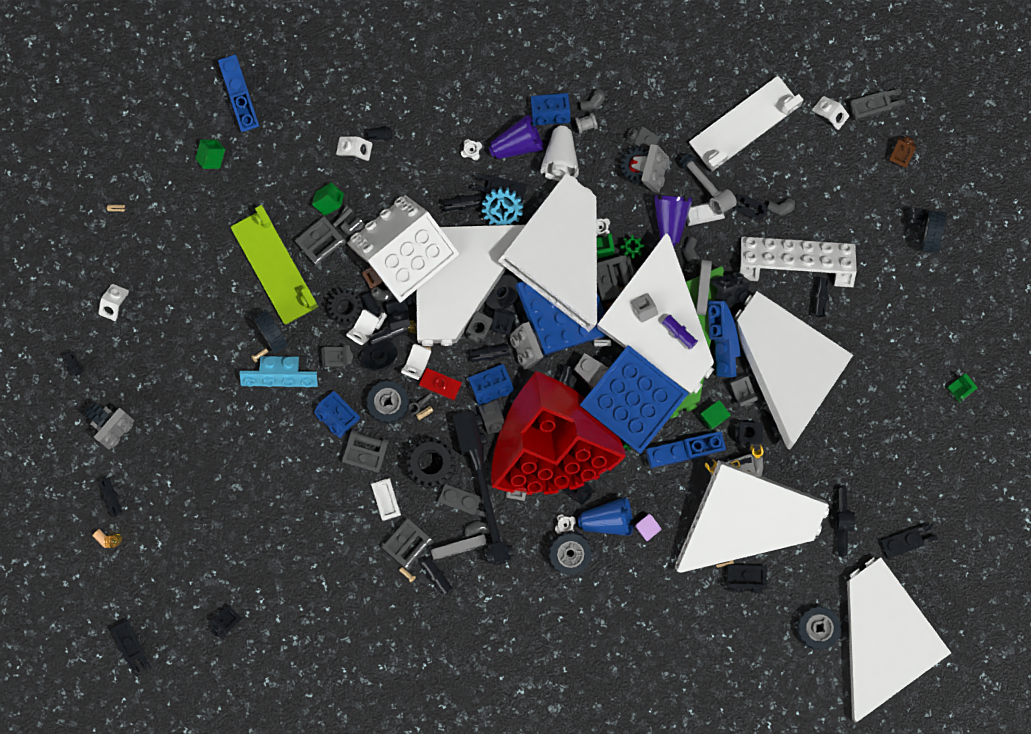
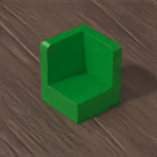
(210, 154)
(328, 199)
(605, 246)
(962, 387)
(715, 415)

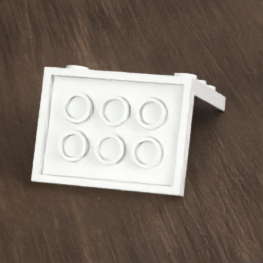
(404, 247)

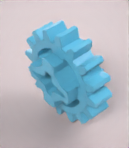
(509, 206)

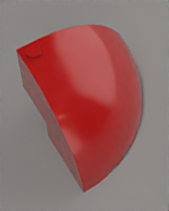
(551, 441)

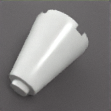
(560, 155)

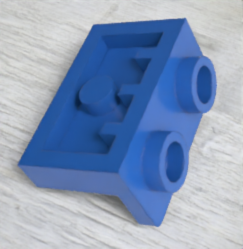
(550, 109)
(491, 384)
(336, 414)

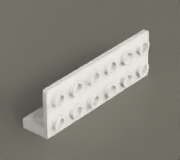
(745, 123)
(799, 256)

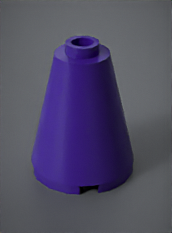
(517, 140)
(672, 216)

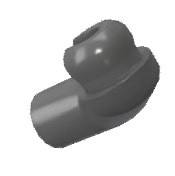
(595, 101)
(782, 209)
(689, 252)
(381, 294)
(476, 527)

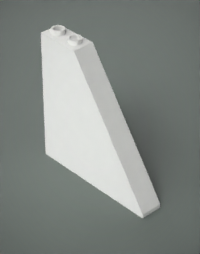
(560, 251)
(666, 286)
(461, 287)
(789, 362)
(748, 517)
(887, 638)

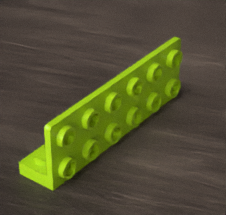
(274, 266)

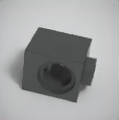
(482, 319)

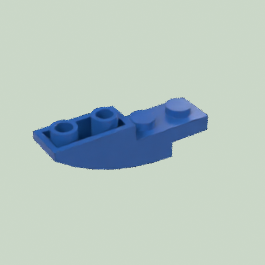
(238, 93)
(724, 332)
(685, 450)

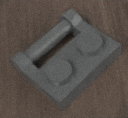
(316, 237)
(607, 277)
(363, 457)
(403, 539)

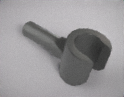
(420, 403)

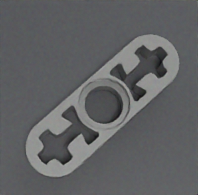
(703, 289)
(458, 547)

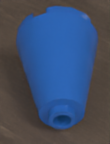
(608, 518)

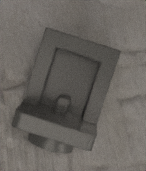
(641, 137)
(336, 356)
(743, 390)
(491, 416)

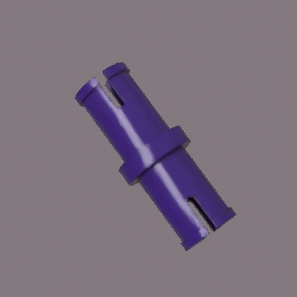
(679, 332)

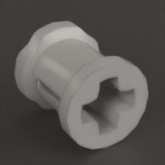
(586, 123)

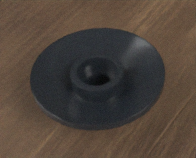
(503, 293)
(379, 357)

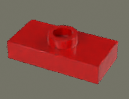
(440, 384)

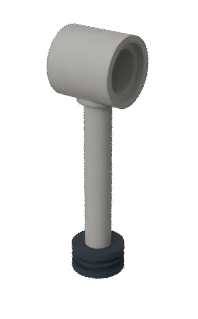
(722, 200)

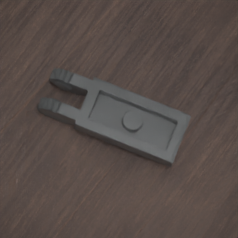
(875, 104)
(462, 500)

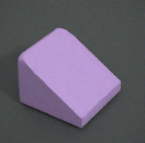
(648, 527)

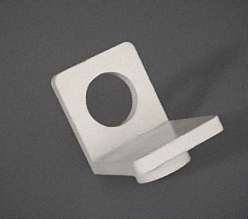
(830, 109)
(351, 147)
(112, 298)
(364, 327)
(417, 361)

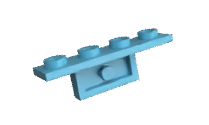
(278, 372)

